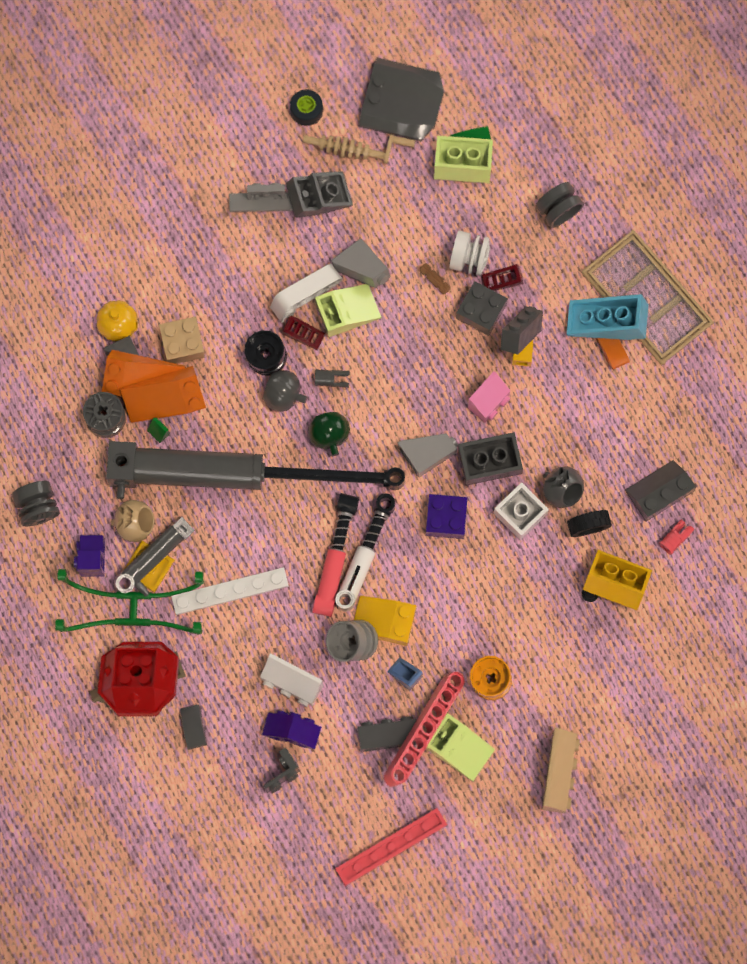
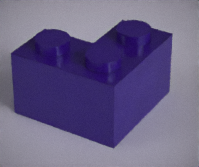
(90, 556)
(292, 729)

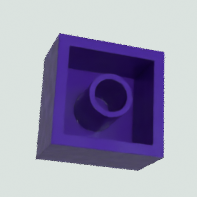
(446, 516)

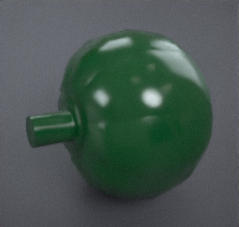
(329, 431)

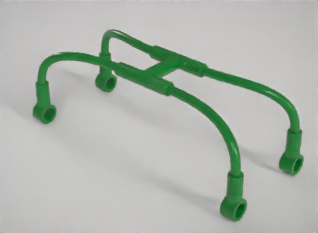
(133, 596)

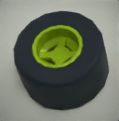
(306, 100)

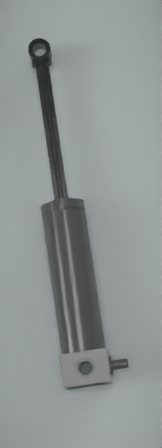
(216, 470)

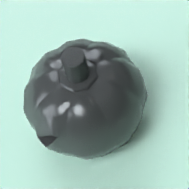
(283, 391)
(563, 487)

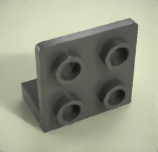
(290, 774)

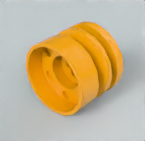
(487, 667)

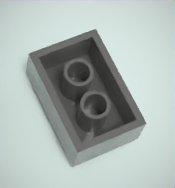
(490, 459)

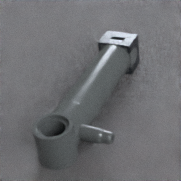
(152, 556)

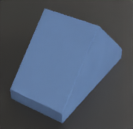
(405, 673)

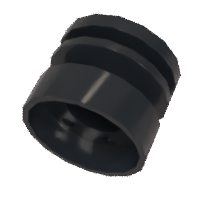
(260, 344)

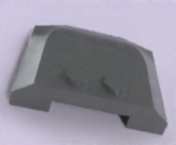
(402, 100)

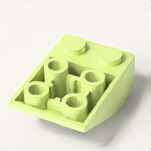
(347, 309)
(460, 747)

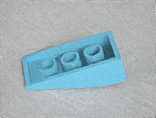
(609, 317)

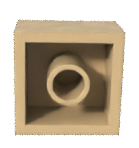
(182, 340)

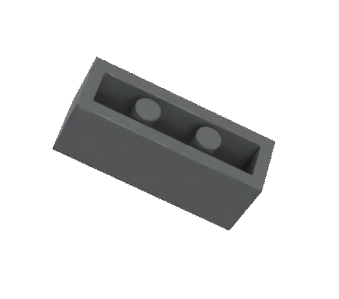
(521, 330)
(384, 735)

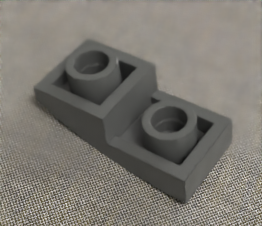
(193, 727)

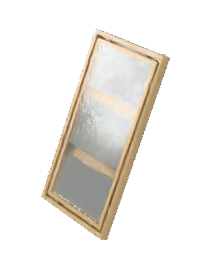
(672, 312)

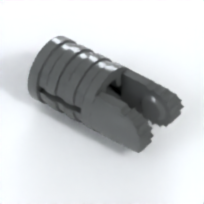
(326, 378)

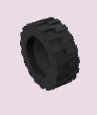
(589, 523)

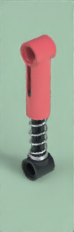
(335, 557)

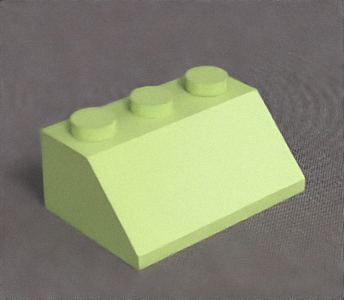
(463, 159)

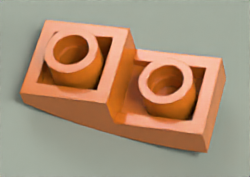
(613, 352)

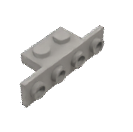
(261, 198)

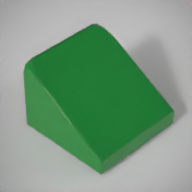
(158, 430)

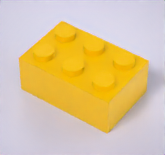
(617, 580)

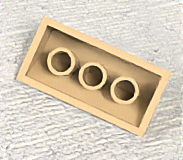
(559, 771)

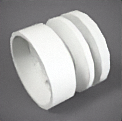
(469, 253)

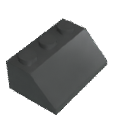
(660, 490)

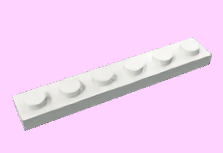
(230, 591)

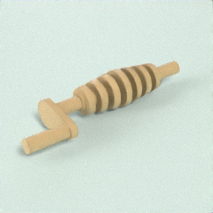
(358, 150)

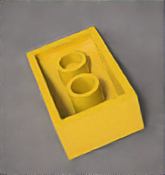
(389, 618)

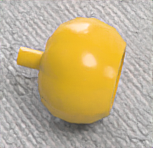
(116, 320)

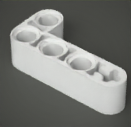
(304, 291)

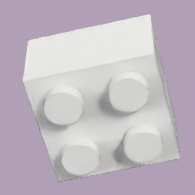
(520, 511)

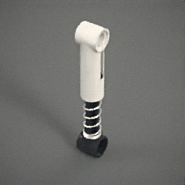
(364, 554)

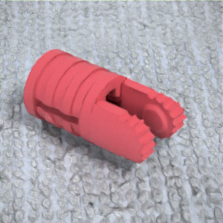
(674, 539)

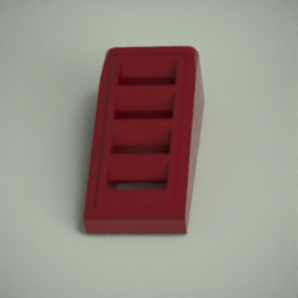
(514, 268)
(293, 335)

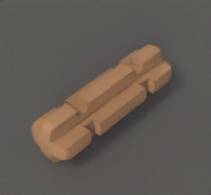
(434, 278)

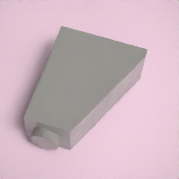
(361, 264)
(427, 452)

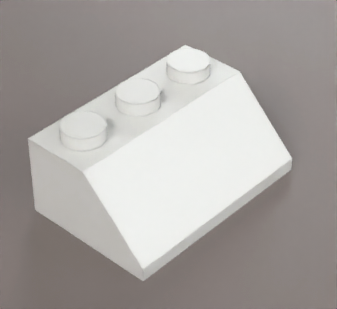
(291, 680)

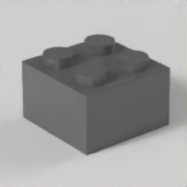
(481, 308)

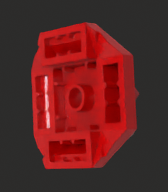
(140, 694)

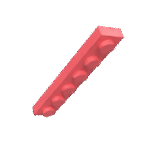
(391, 847)

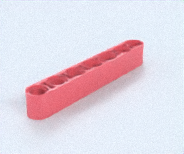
(418, 735)

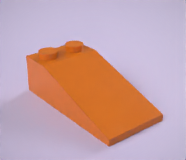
(128, 369)
(164, 396)

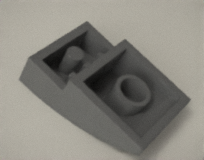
(318, 193)

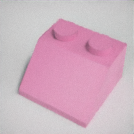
(489, 398)

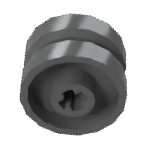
(559, 204)

